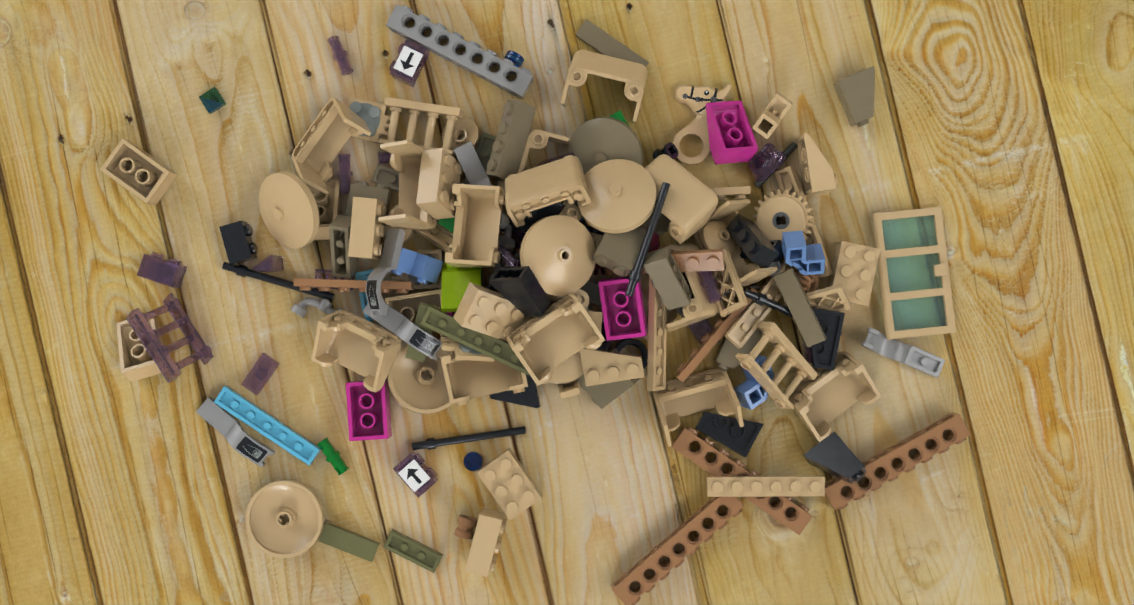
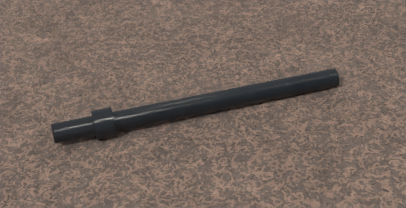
(243, 271)
(635, 276)
(762, 299)
(432, 443)

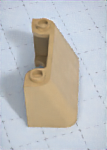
(544, 187)
(687, 201)
(476, 226)
(554, 337)
(357, 346)
(479, 378)
(833, 393)

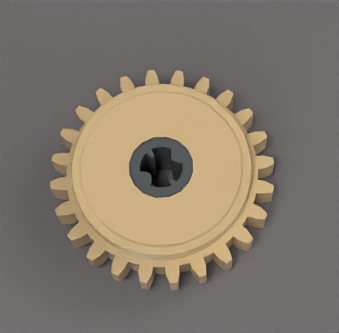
(782, 205)

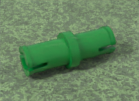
(332, 456)

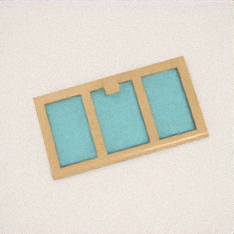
(914, 273)

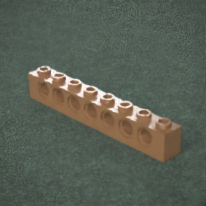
(957, 435)
(681, 443)
(676, 558)

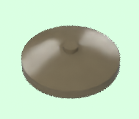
(605, 140)

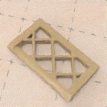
(736, 288)
(824, 293)

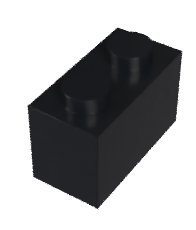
(238, 242)

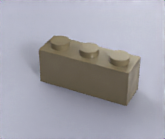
(341, 264)
(667, 278)

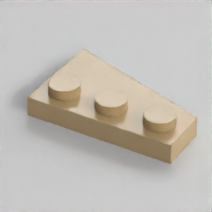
(609, 367)

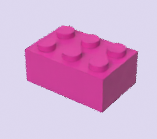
(622, 314)
(368, 412)

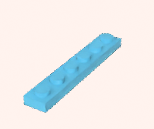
(267, 425)

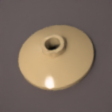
(463, 127)
(717, 237)

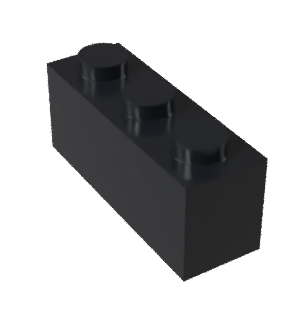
(752, 241)

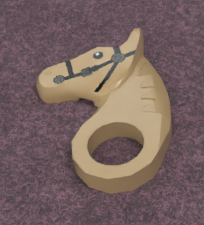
(696, 99)

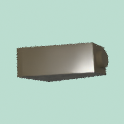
(857, 96)
(728, 351)

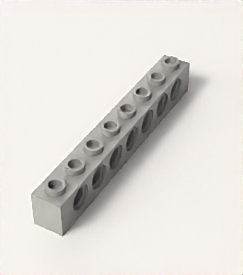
(402, 15)

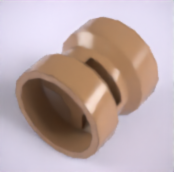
(465, 527)

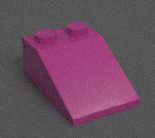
(729, 133)

